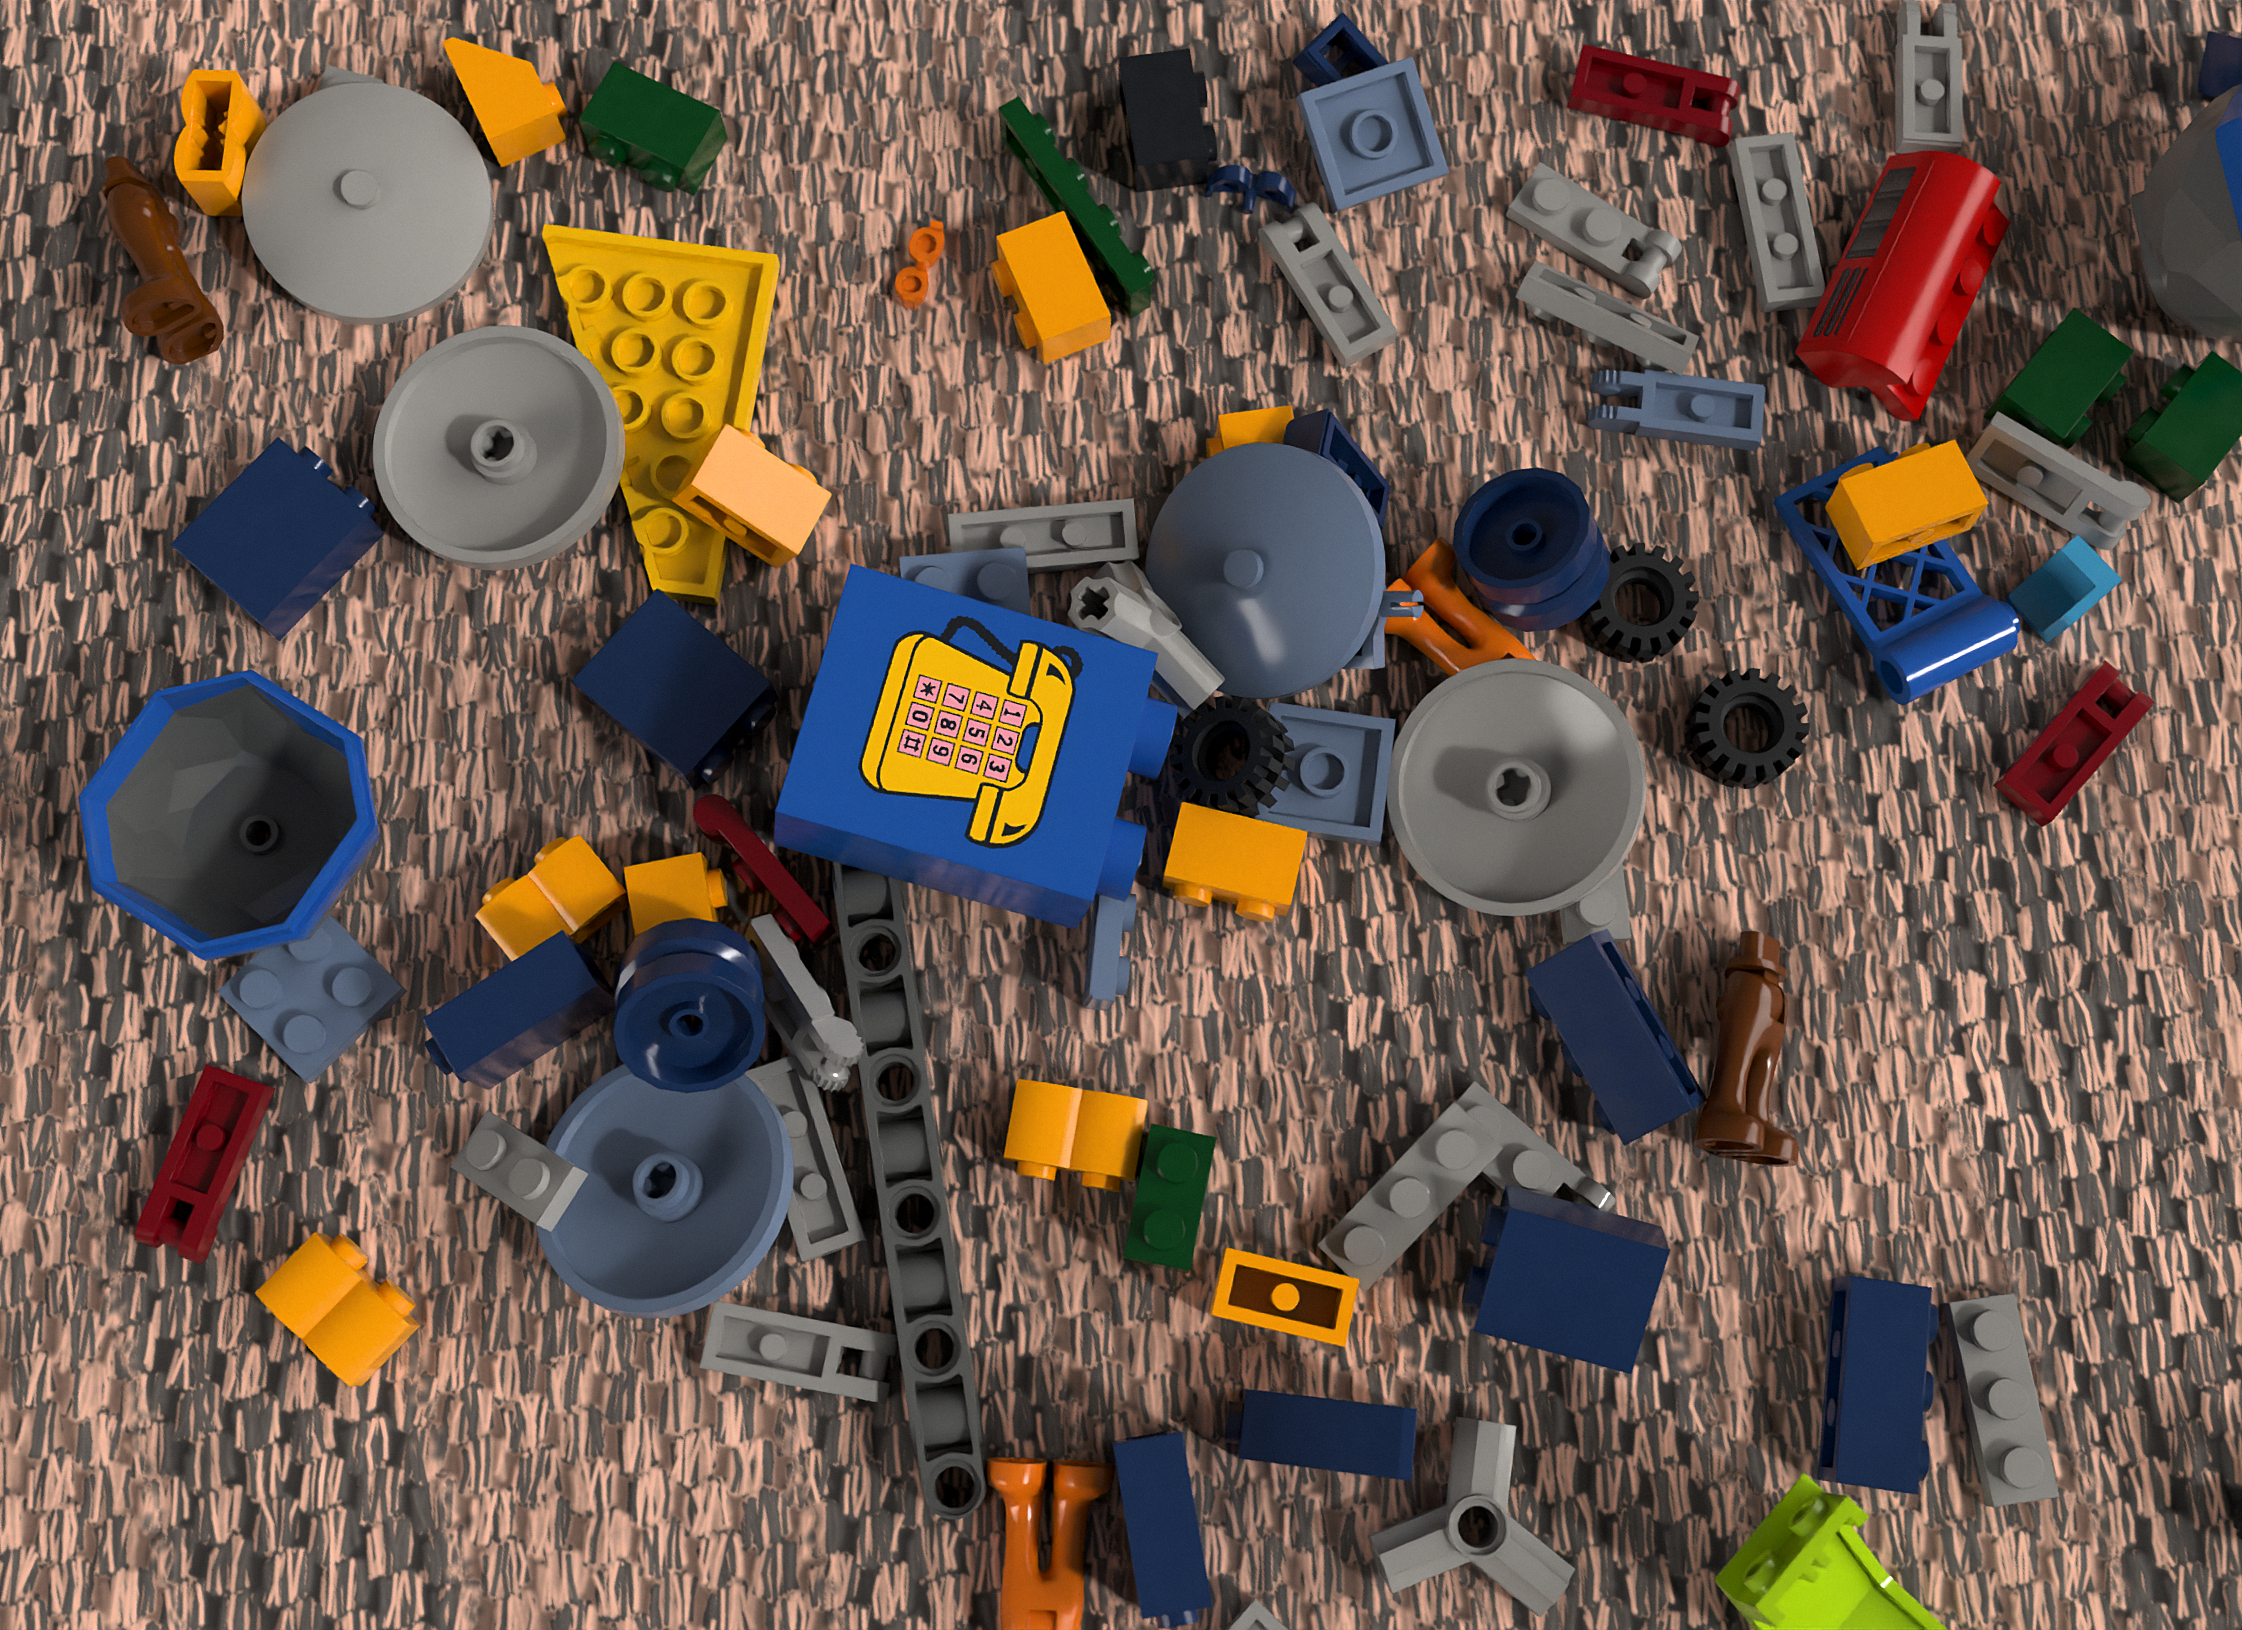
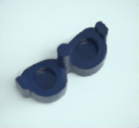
(1264, 185)

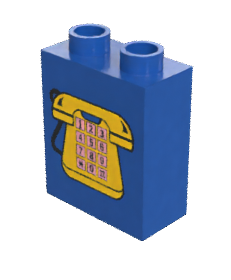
(973, 750)

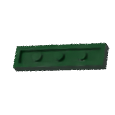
(1065, 189)

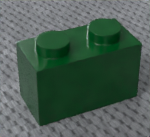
(652, 130)
(2063, 379)
(2190, 430)
(1169, 1198)

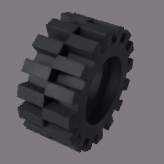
(1674, 599)
(1765, 698)
(1208, 738)

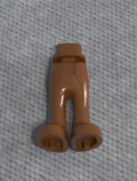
(170, 297)
(1748, 1048)

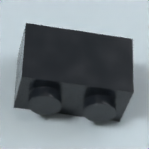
(1164, 120)

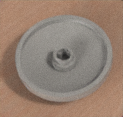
(368, 203)
(499, 447)
(1516, 787)

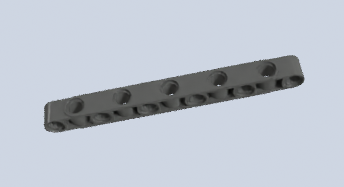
(905, 1166)

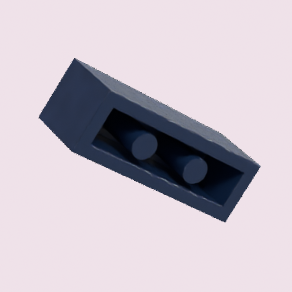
(1613, 1037)
(1877, 1384)

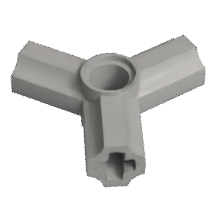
(1126, 609)
(1509, 1552)

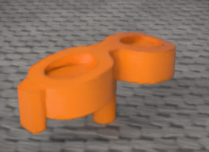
(925, 250)

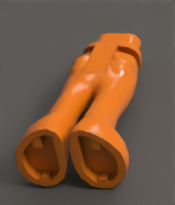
(1486, 637)
(1054, 1596)

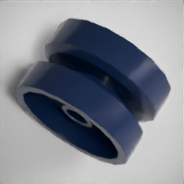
(1532, 549)
(689, 1006)

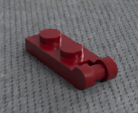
(1654, 94)
(2073, 745)
(761, 869)
(204, 1162)

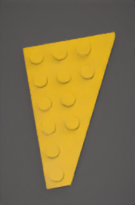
(683, 353)

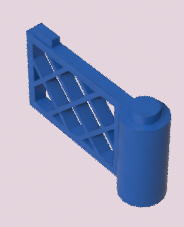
(1921, 649)

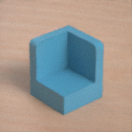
(2063, 589)

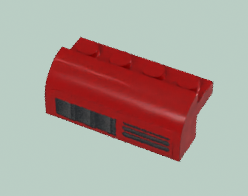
(1906, 279)

